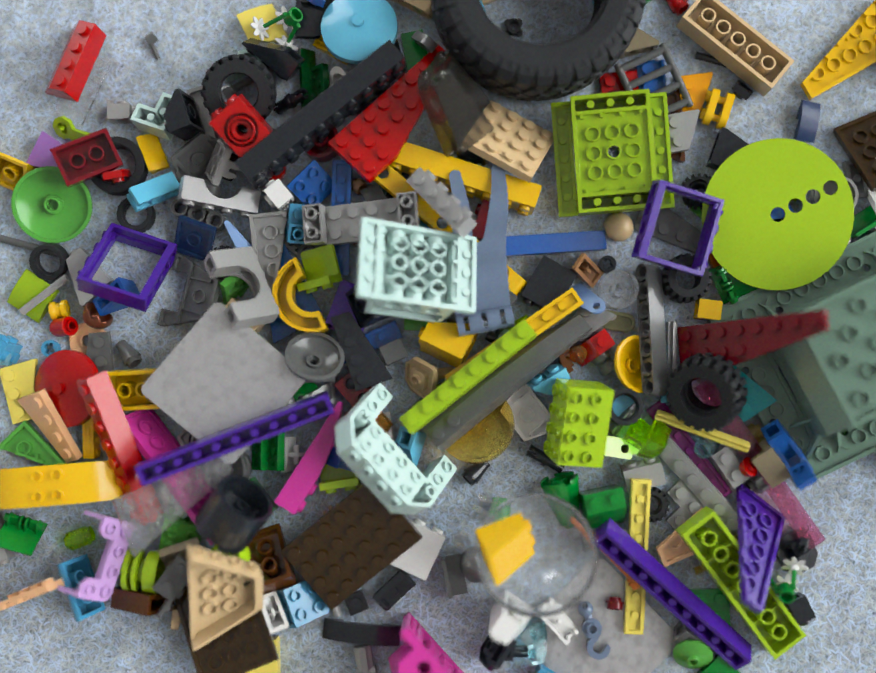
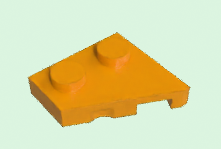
(697, 87)

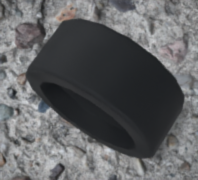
(145, 226)
(36, 267)
(638, 407)

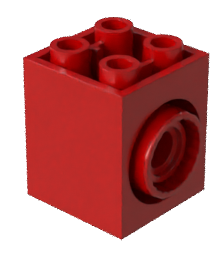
(238, 112)

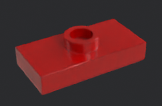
(116, 175)

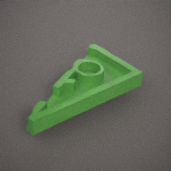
(28, 443)

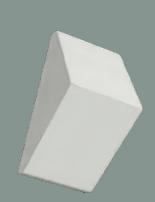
(274, 613)

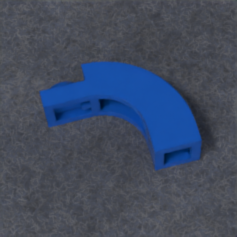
(790, 454)

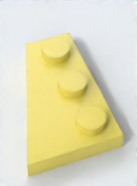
(17, 382)

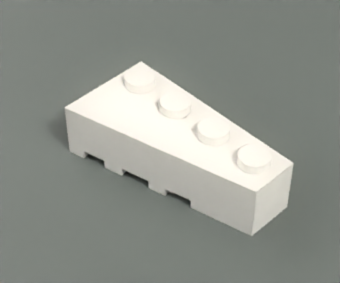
(506, 624)

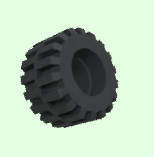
(678, 293)

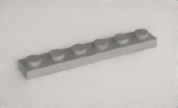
(700, 485)

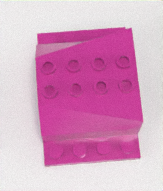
(419, 651)

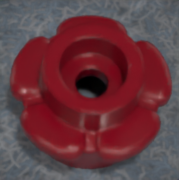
(614, 603)

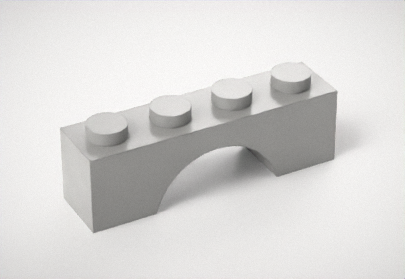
(194, 191)

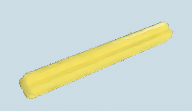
(716, 436)

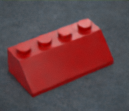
(76, 61)

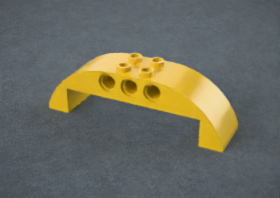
(57, 485)

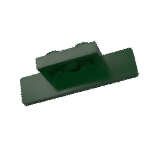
(312, 76)

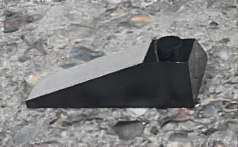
(311, 20)

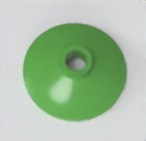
(692, 654)

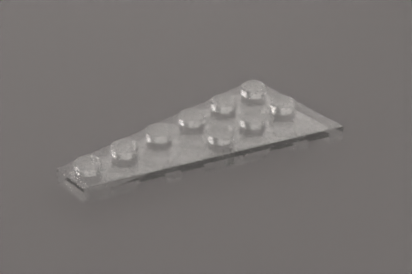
(160, 504)

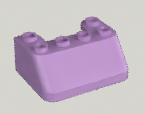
(102, 585)

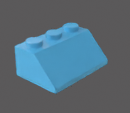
(73, 573)

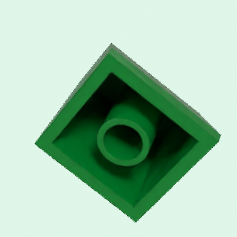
(603, 503)

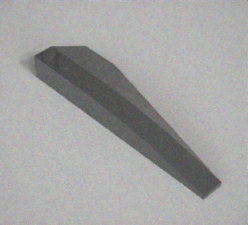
(503, 382)

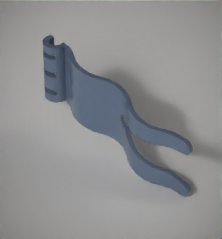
(491, 259)

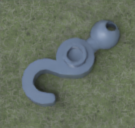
(592, 629)

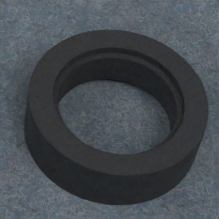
(139, 175)

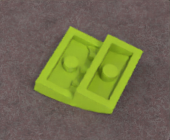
(26, 289)

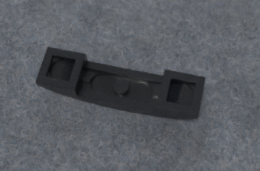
(361, 632)

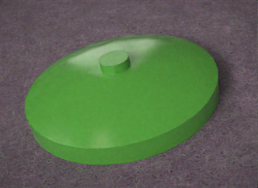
(49, 208)

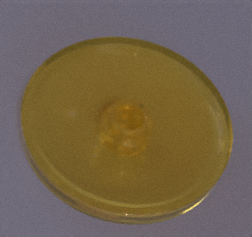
(487, 438)

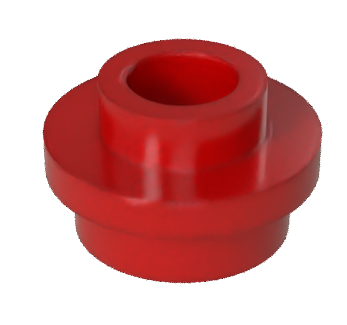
(748, 468)

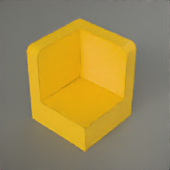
(707, 309)

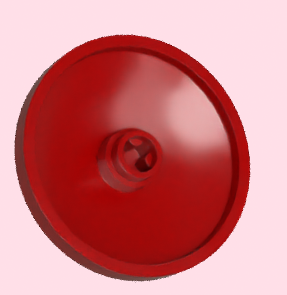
(59, 378)

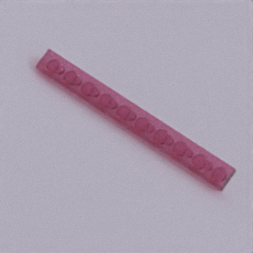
(781, 494)

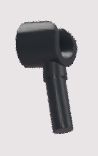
(492, 336)

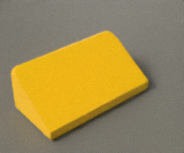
(152, 153)

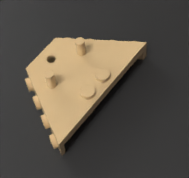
(218, 593)

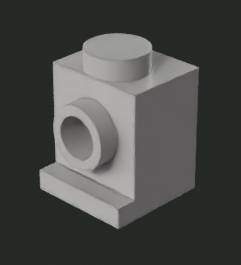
(120, 112)

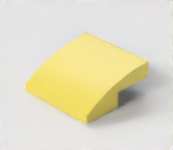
(267, 13)

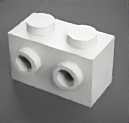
(278, 195)

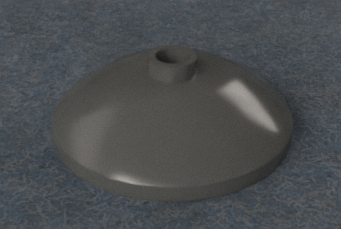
(314, 349)

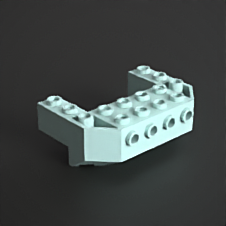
(382, 463)

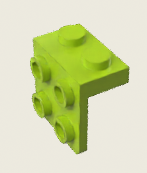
(320, 269)
(337, 478)

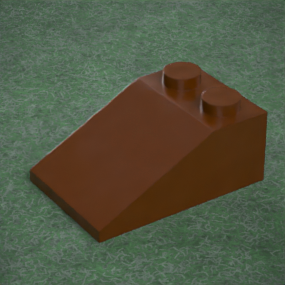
(275, 567)

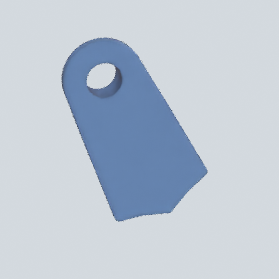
(590, 299)

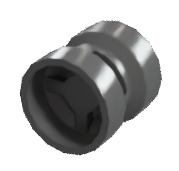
(607, 366)

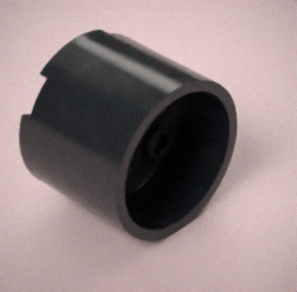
(234, 513)

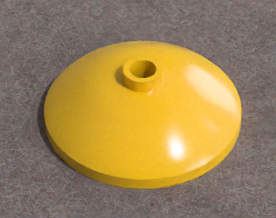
(628, 363)

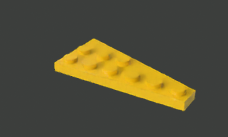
(848, 57)

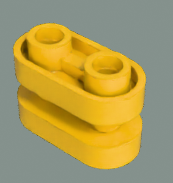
(712, 98)

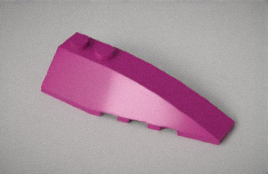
(309, 469)

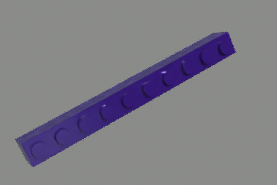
(234, 438)
(673, 594)

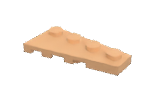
(48, 420)
(31, 592)

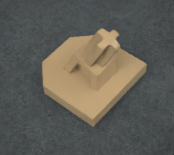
(423, 376)

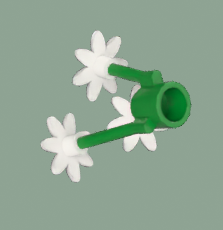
(288, 18)
(786, 588)

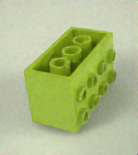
(578, 422)

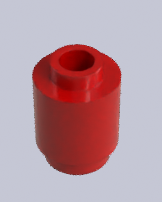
(63, 326)

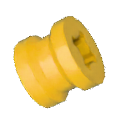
(59, 309)

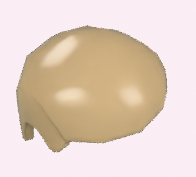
(618, 226)

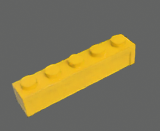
(91, 441)

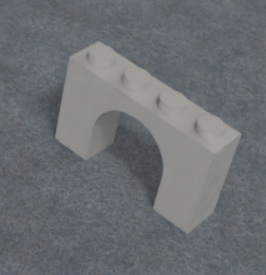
(244, 264)

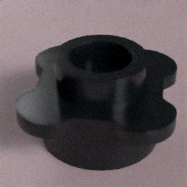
(509, 23)

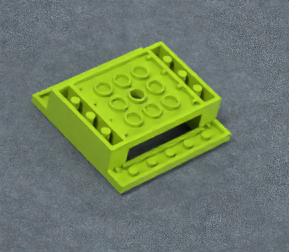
(606, 184)

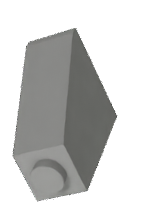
(76, 263)

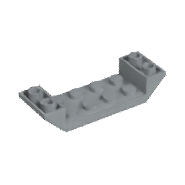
(342, 222)

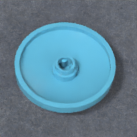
(357, 28)

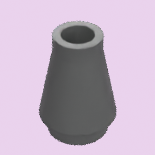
(128, 354)

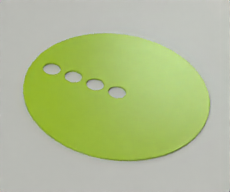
(803, 243)

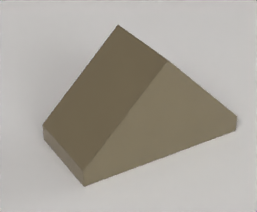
(640, 44)

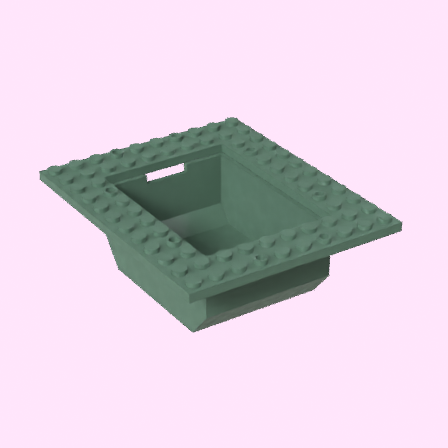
(828, 372)

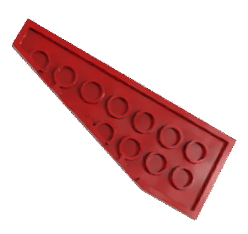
(381, 130)

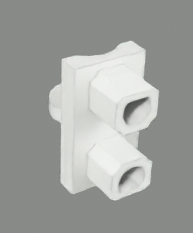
(291, 454)

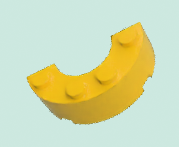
(284, 295)

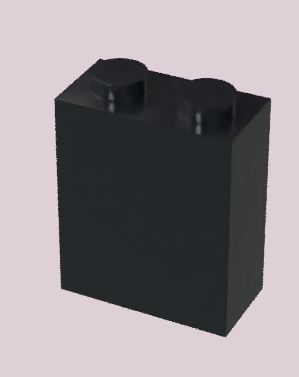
(547, 283)

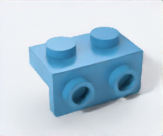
(9, 350)

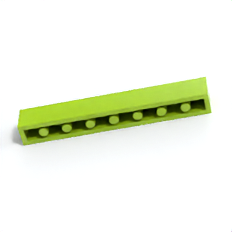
(468, 377)

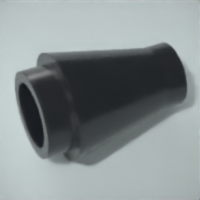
(475, 472)

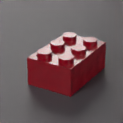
(86, 157)

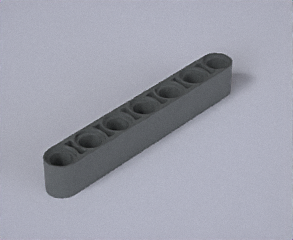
(651, 330)

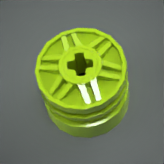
(141, 571)

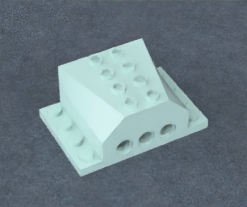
(415, 271)

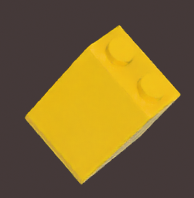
(444, 343)
(505, 545)

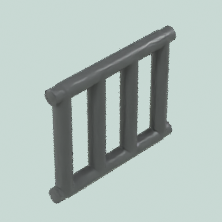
(670, 67)

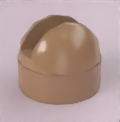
(357, 185)

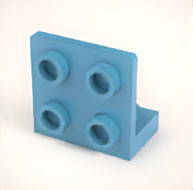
(301, 604)

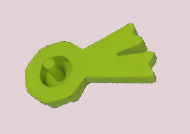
(65, 129)

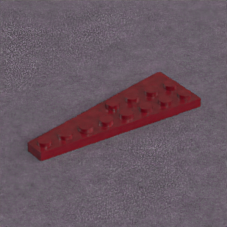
(750, 337)

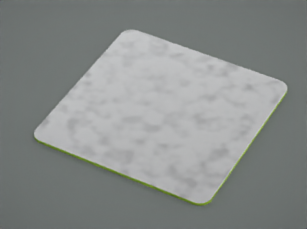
(220, 378)
(628, 651)

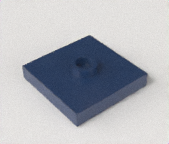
(194, 237)

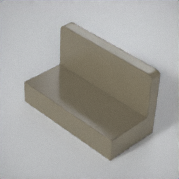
(770, 465)

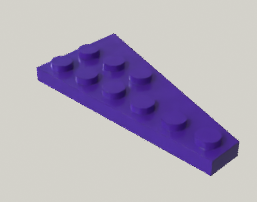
(758, 541)

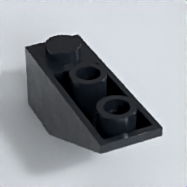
(278, 57)

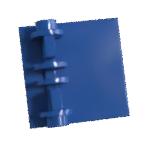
(311, 184)

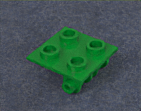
(728, 286)
(21, 533)

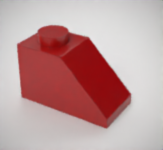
(597, 345)

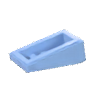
(237, 238)

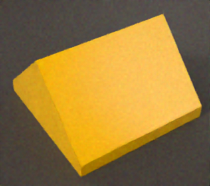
(12, 170)

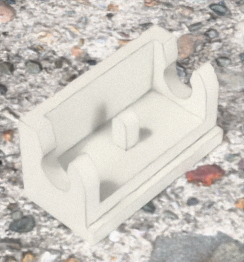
(562, 626)

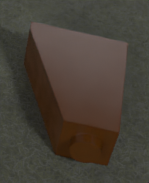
(137, 601)

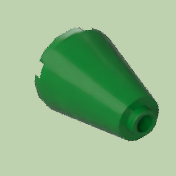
(563, 486)

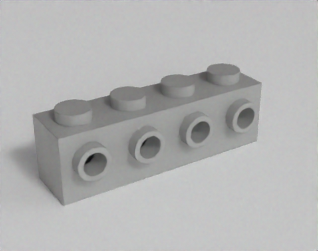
(441, 202)

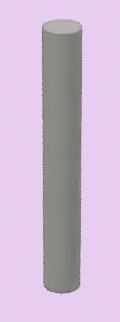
(44, 294)

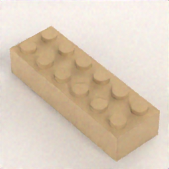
(735, 44)

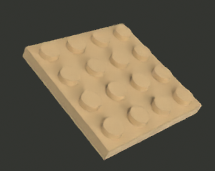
(514, 143)

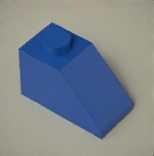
(106, 306)

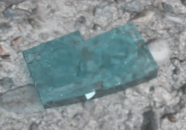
(538, 650)

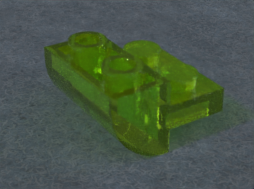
(648, 438)

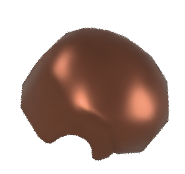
(93, 319)

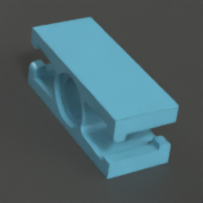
(153, 191)

